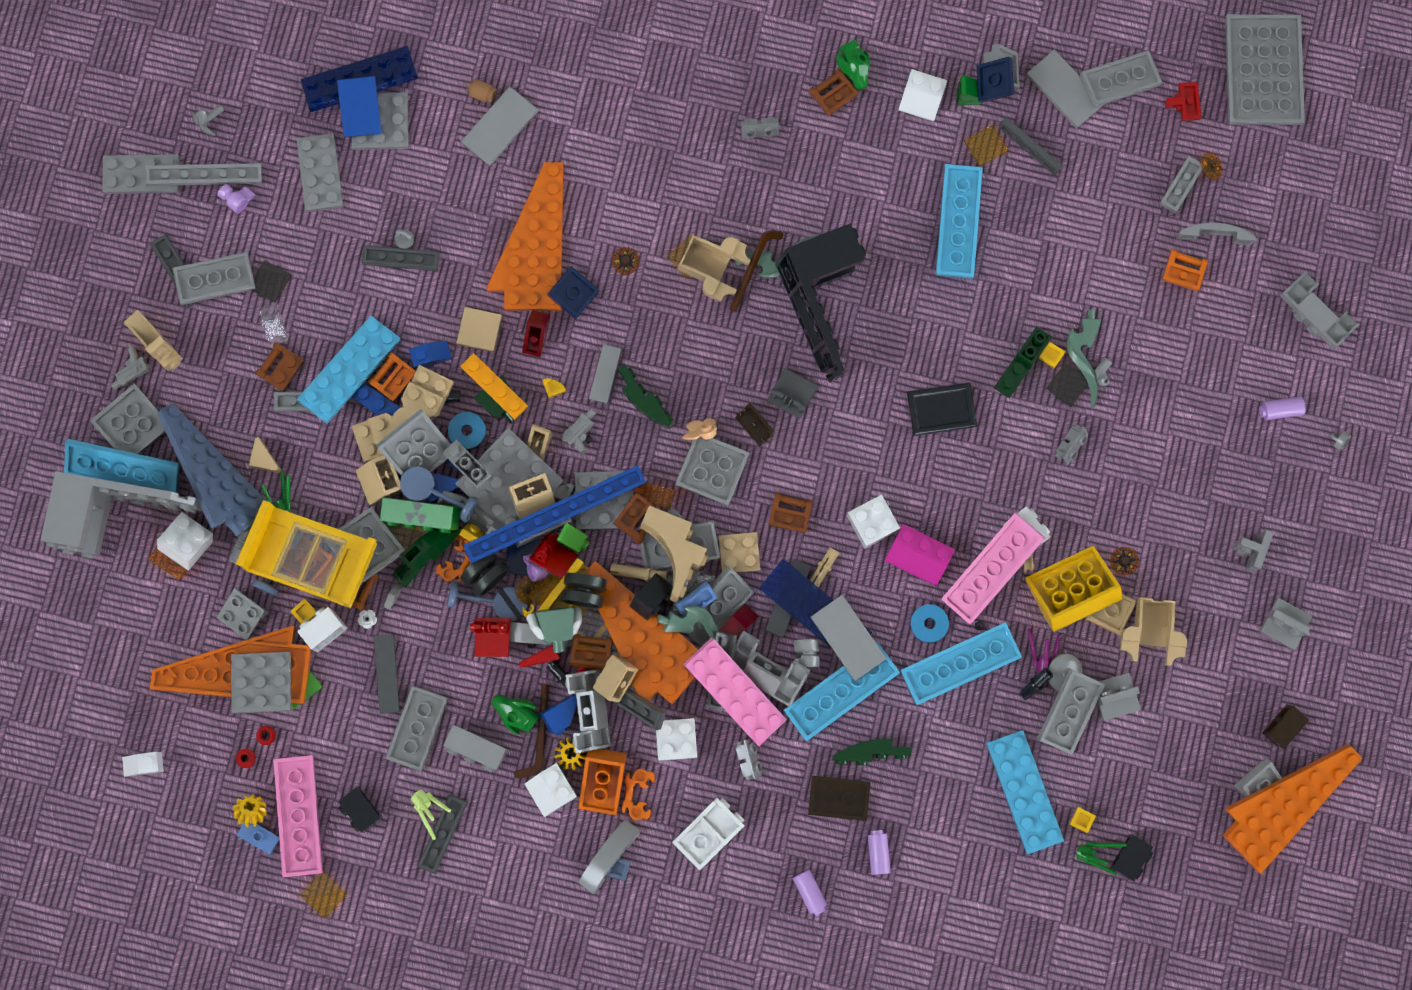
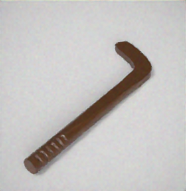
(766, 236)
(540, 739)

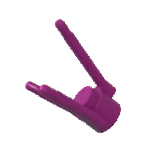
(1045, 661)

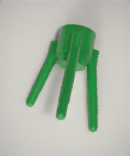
(284, 503)
(1087, 854)

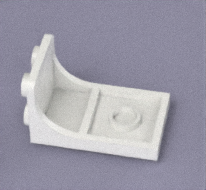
(709, 833)

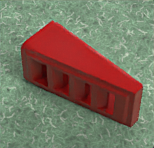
(542, 656)

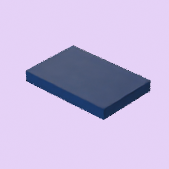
(359, 106)

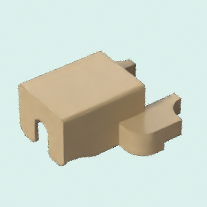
(708, 262)
(1154, 628)

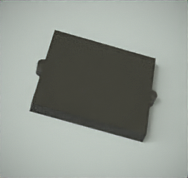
(270, 281)
(1067, 384)

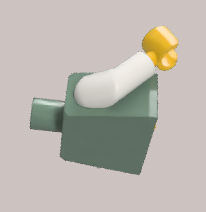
(555, 624)

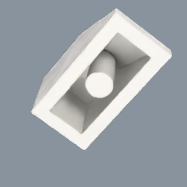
(142, 764)

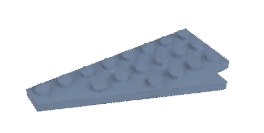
(216, 483)

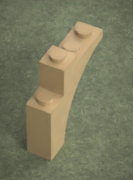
(153, 341)
(674, 537)

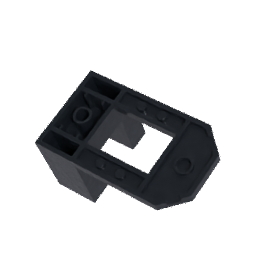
(810, 267)

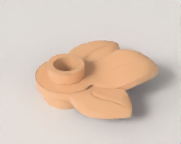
(697, 428)

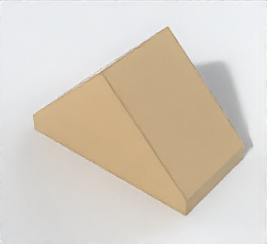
(539, 440)
(262, 458)

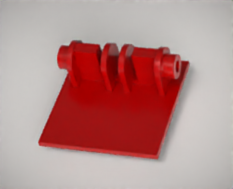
(553, 556)
(491, 637)

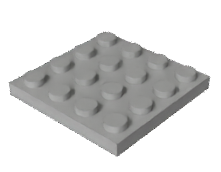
(508, 463)

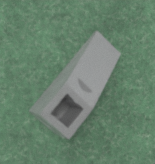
(467, 464)

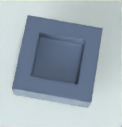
(619, 870)

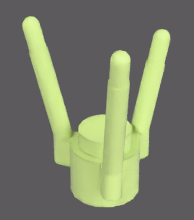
(422, 803)

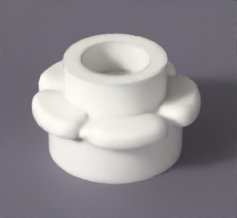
(372, 619)

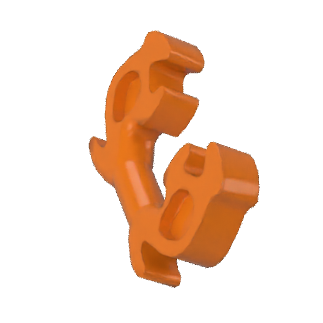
(449, 572)
(636, 811)

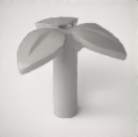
(202, 117)

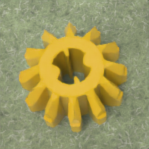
(564, 756)
(242, 812)

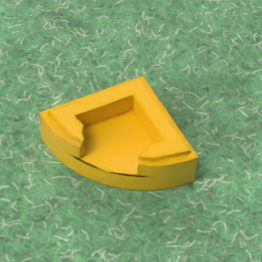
(553, 387)

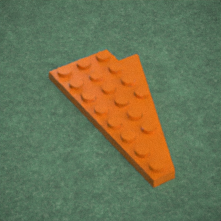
(534, 250)
(644, 642)
(211, 671)
(1278, 811)

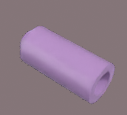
(1282, 408)
(879, 853)
(810, 892)

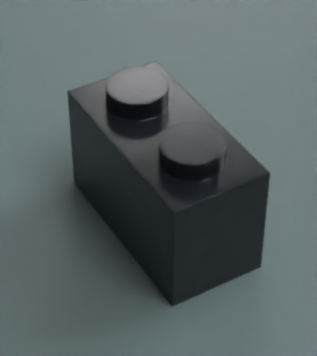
(652, 596)
(360, 810)
(1132, 857)

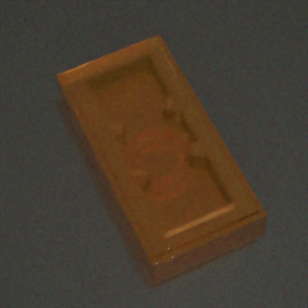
(656, 495)
(167, 564)

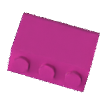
(919, 555)

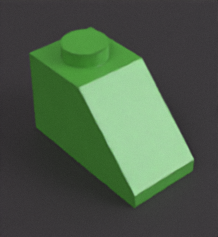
(573, 539)

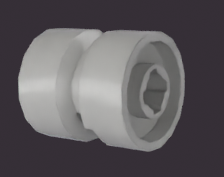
(806, 652)

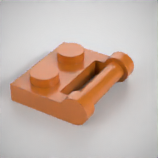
(1183, 275)
(397, 381)

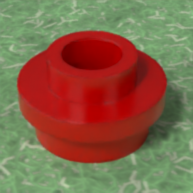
(259, 735)
(251, 758)

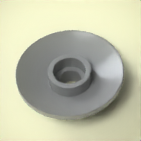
(1060, 666)

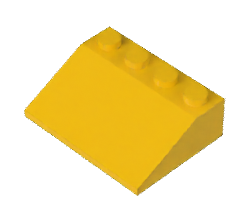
(1074, 588)

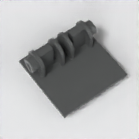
(792, 393)

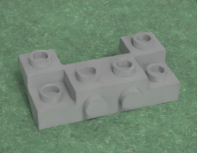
(1315, 314)
(766, 674)
(591, 711)

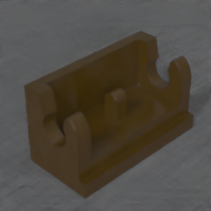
(754, 424)
(1285, 726)

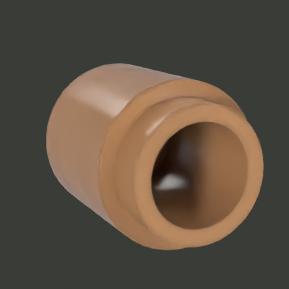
(481, 91)

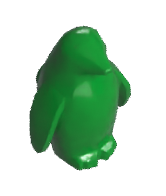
(854, 64)
(516, 713)

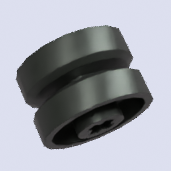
(484, 574)
(583, 590)

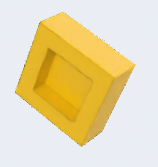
(1051, 355)
(471, 532)
(303, 611)
(1082, 820)

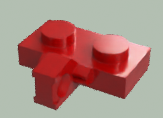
(1186, 101)

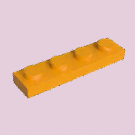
(494, 386)

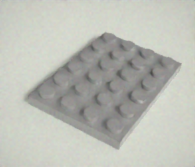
(1264, 69)

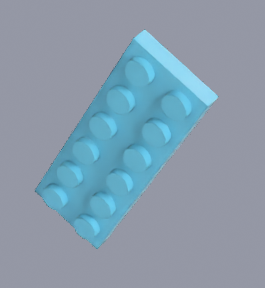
(959, 221)
(348, 369)
(120, 466)
(961, 663)
(836, 697)
(1025, 792)

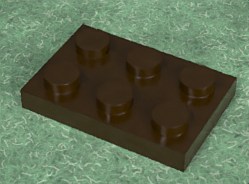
(839, 798)

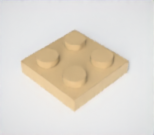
(740, 552)

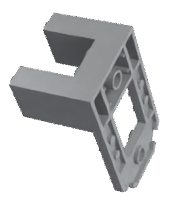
(81, 509)

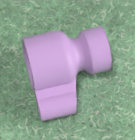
(236, 200)
(534, 571)

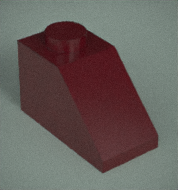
(536, 333)
(740, 621)

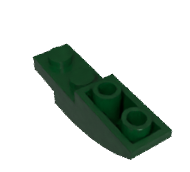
(1022, 362)
(647, 405)
(427, 547)
(862, 752)

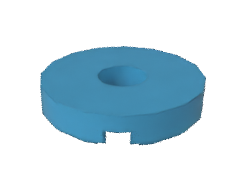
(464, 419)
(939, 617)

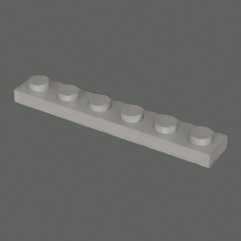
(203, 174)

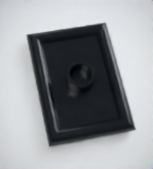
(941, 409)

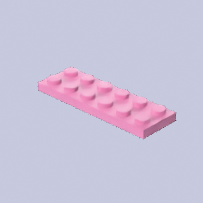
(993, 568)
(734, 691)
(298, 816)

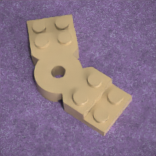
(424, 392)

